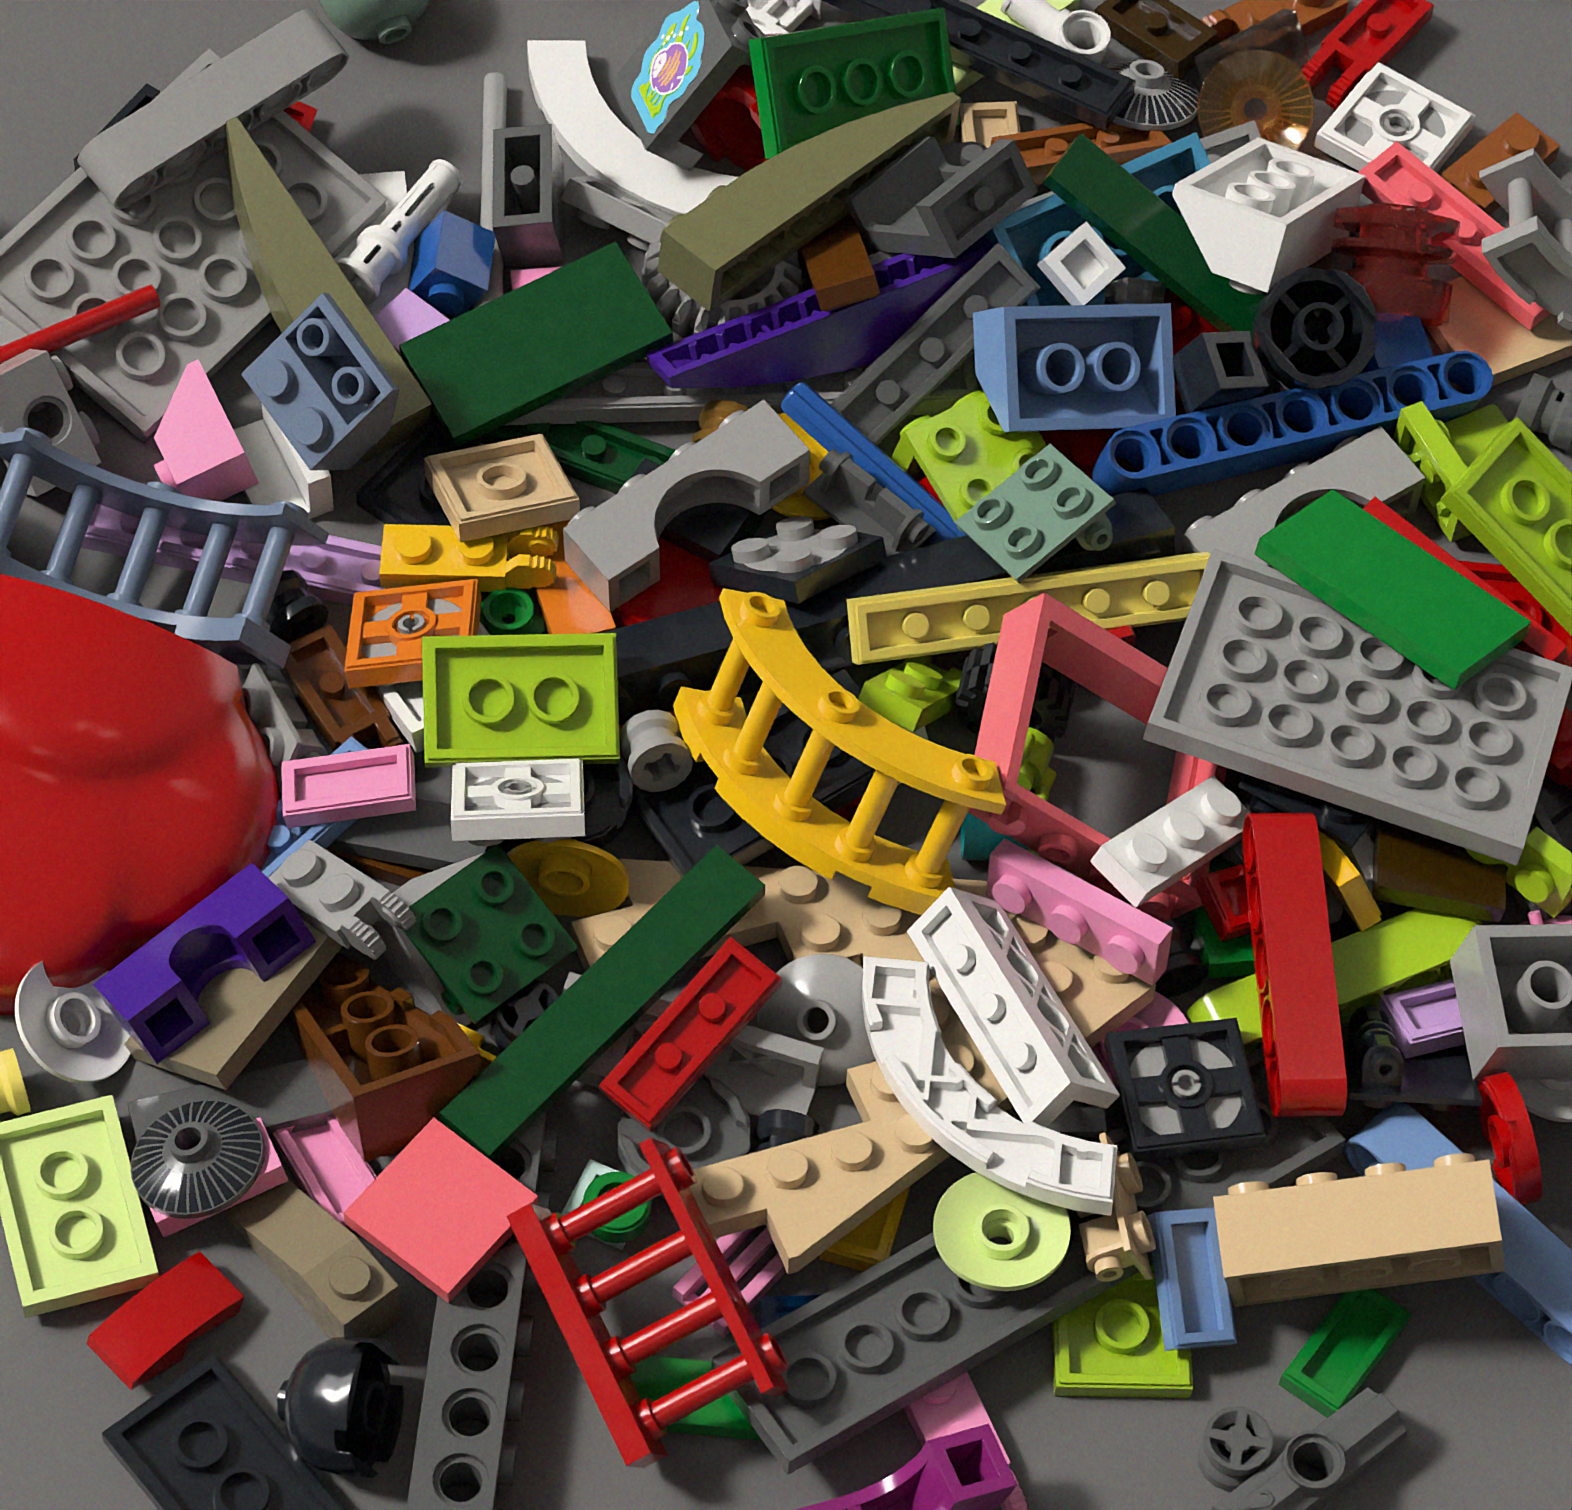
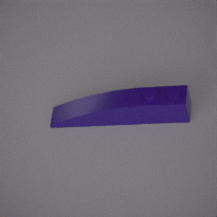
(801, 341)

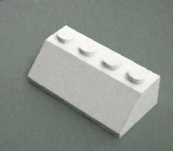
(1265, 212)

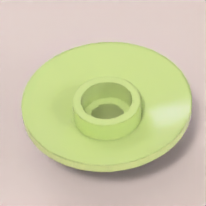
(982, 1209)

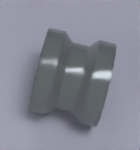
(1241, 1433)

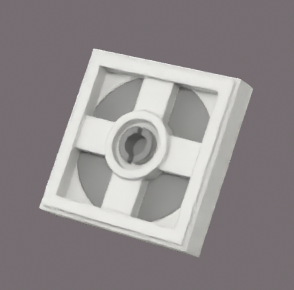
(1393, 109)
(517, 801)

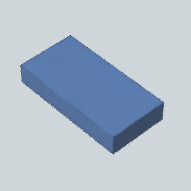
(1191, 1280)

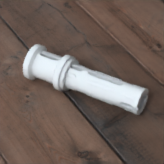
(384, 247)

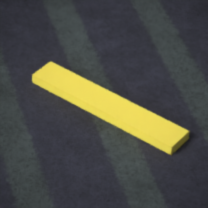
(973, 613)

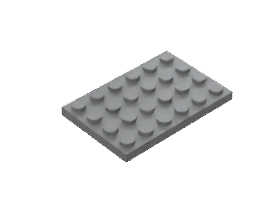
(183, 243)
(1330, 711)

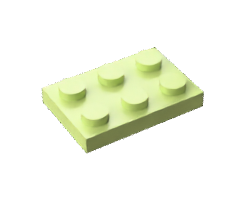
(72, 1208)

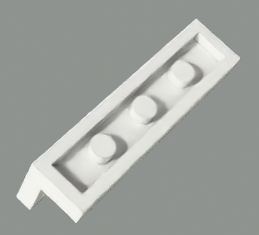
(1009, 1007)

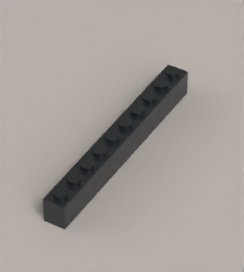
(692, 644)

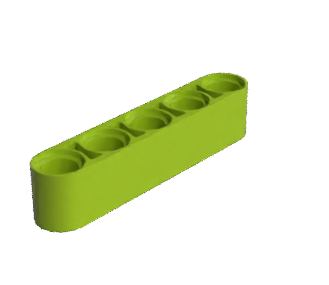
(1367, 964)

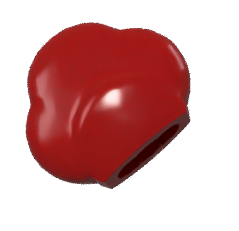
(119, 783)

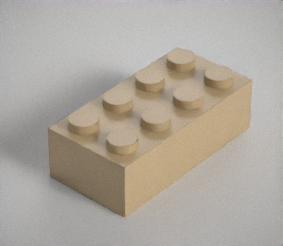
(1359, 1230)

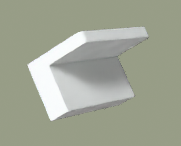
(281, 470)

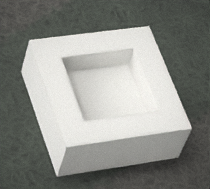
(1081, 265)

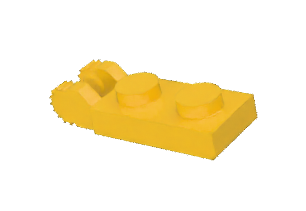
(435, 555)

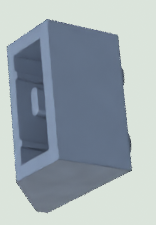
(324, 388)

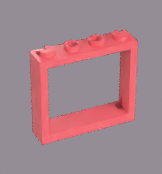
(1110, 671)

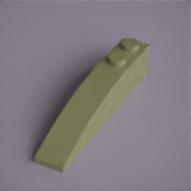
(790, 199)
(298, 268)

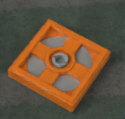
(390, 627)

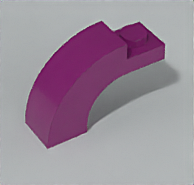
(947, 1474)

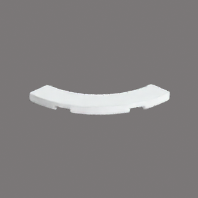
(600, 140)
(961, 1112)

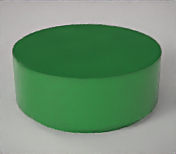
(626, 1226)

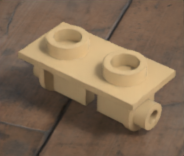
(1124, 1236)

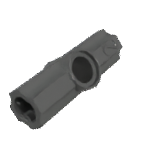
(1337, 1447)

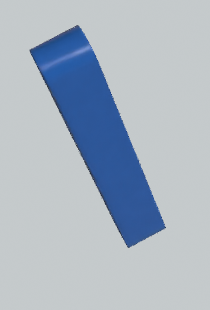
(1271, 440)

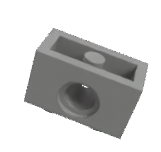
(37, 379)

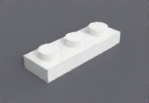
(1172, 841)

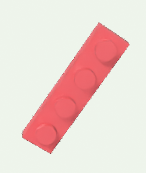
(1405, 180)

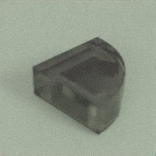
(1134, 292)

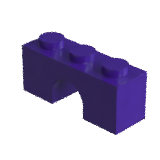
(236, 926)

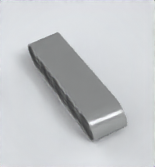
(192, 117)

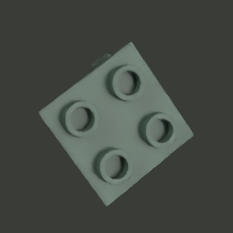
(1039, 514)

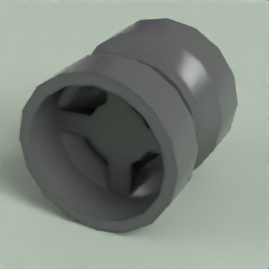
(1547, 411)

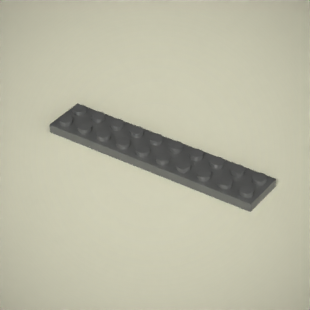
(920, 1325)

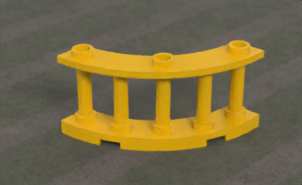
(783, 806)

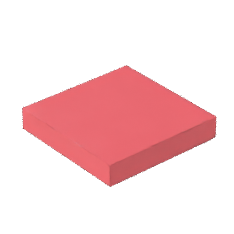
(439, 1209)

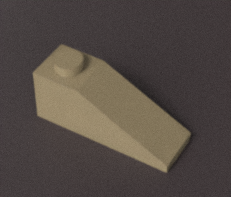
(318, 1262)

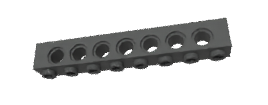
(468, 1331)

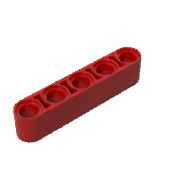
(1294, 965)

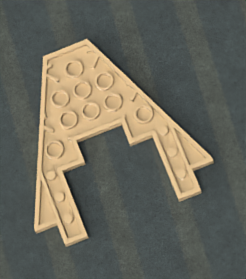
(836, 1180)

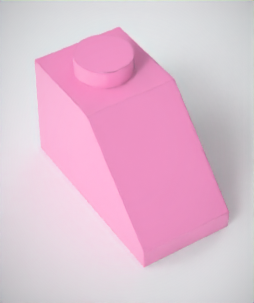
(200, 444)

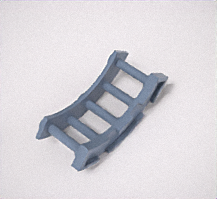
(279, 526)

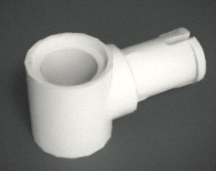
(1062, 27)

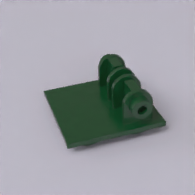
(486, 934)

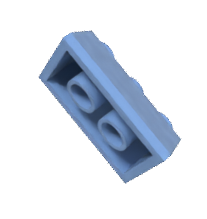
(1076, 365)

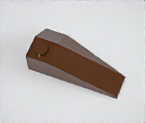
(379, 1057)

